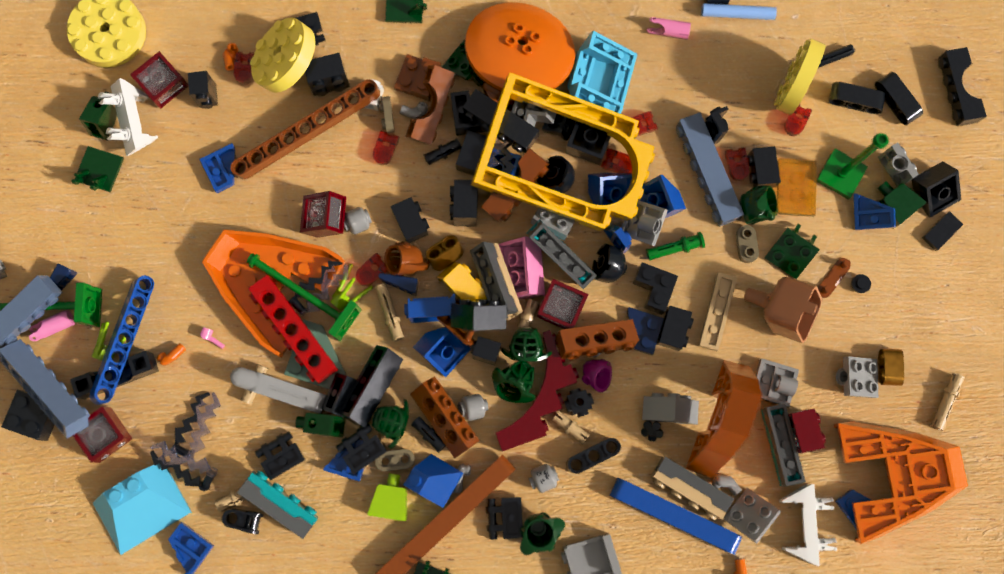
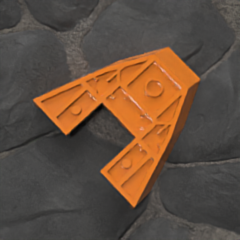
(234, 276)
(731, 421)
(919, 473)

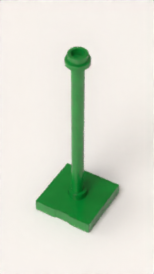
(844, 173)
(86, 305)
(343, 319)

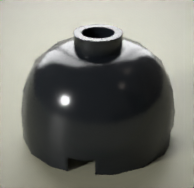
(559, 176)
(610, 264)

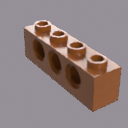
(623, 330)
(444, 417)

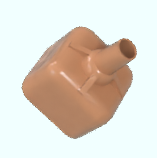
(789, 308)

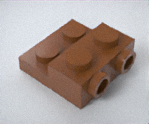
(412, 76)

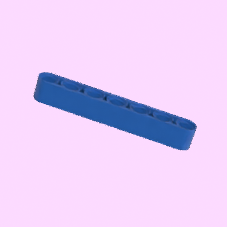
(115, 346)
(676, 516)

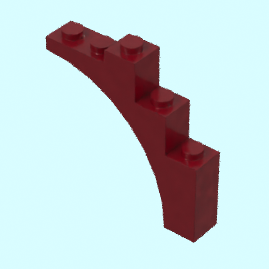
(530, 425)

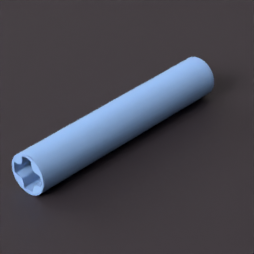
(738, 11)

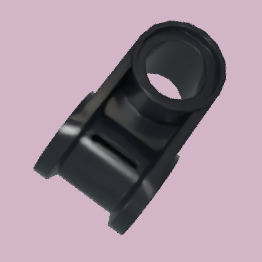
(246, 520)

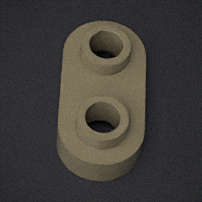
(387, 122)
(747, 243)
(395, 460)

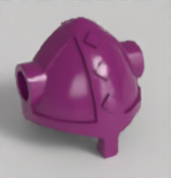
(597, 374)

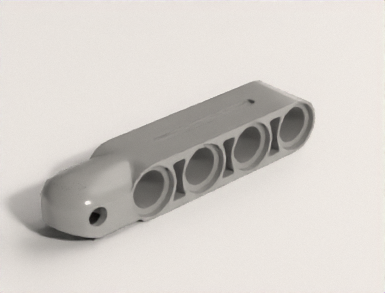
(278, 389)

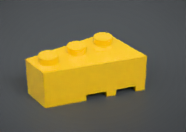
(461, 283)

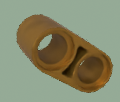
(444, 252)
(891, 367)

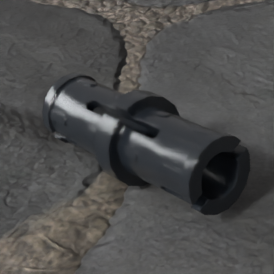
(442, 151)
(430, 435)

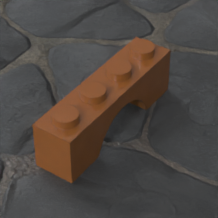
(439, 83)
(531, 168)

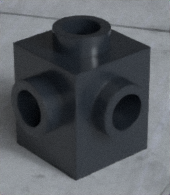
(571, 405)

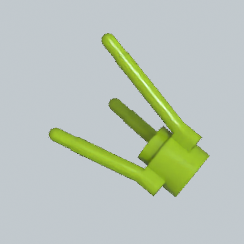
(340, 298)
(100, 348)

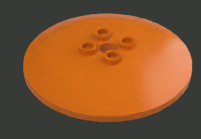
(494, 48)

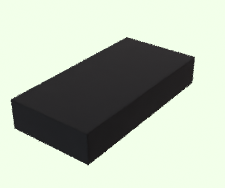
(942, 231)

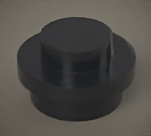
(861, 283)

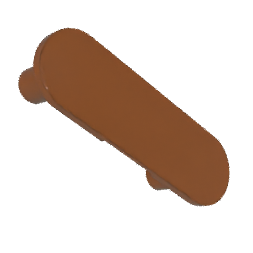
(834, 277)
(465, 337)

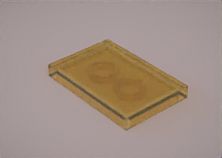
(797, 188)

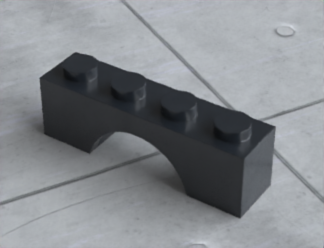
(964, 106)
(134, 369)

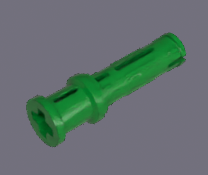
(684, 244)

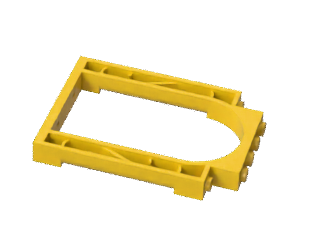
(617, 125)

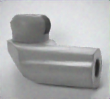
(466, 469)
(726, 481)

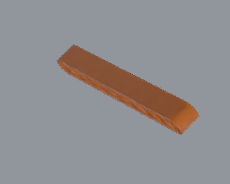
(296, 129)
(449, 517)

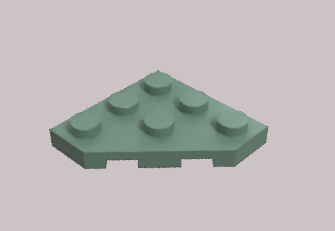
(299, 372)

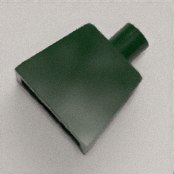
(98, 118)
(902, 199)
(321, 424)

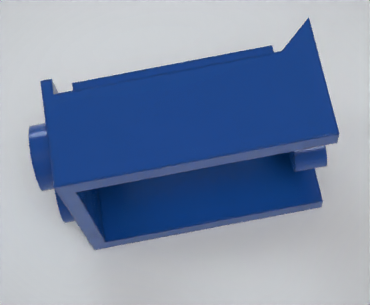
(428, 309)

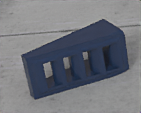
(62, 276)
(406, 284)

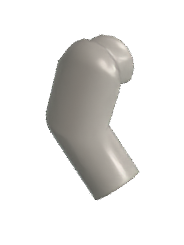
(416, 112)

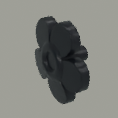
(652, 430)

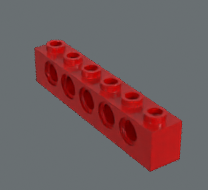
(267, 287)

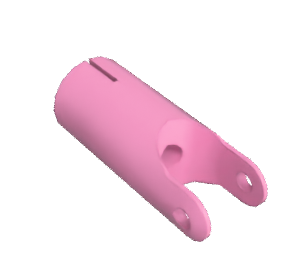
(670, 28)
(52, 325)

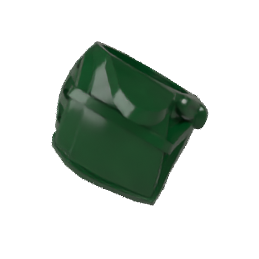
(759, 204)
(526, 345)
(518, 374)
(391, 422)
(540, 533)

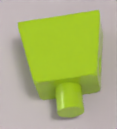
(390, 500)

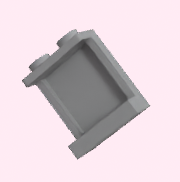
(592, 556)

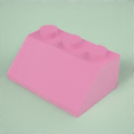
(524, 266)

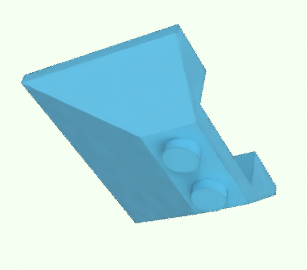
(602, 72)
(141, 507)

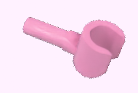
(206, 334)

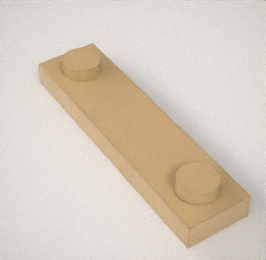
(717, 312)

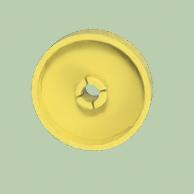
(109, 48)
(282, 55)
(799, 76)

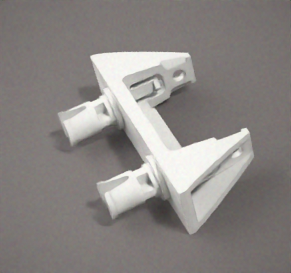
(124, 99)
(810, 504)

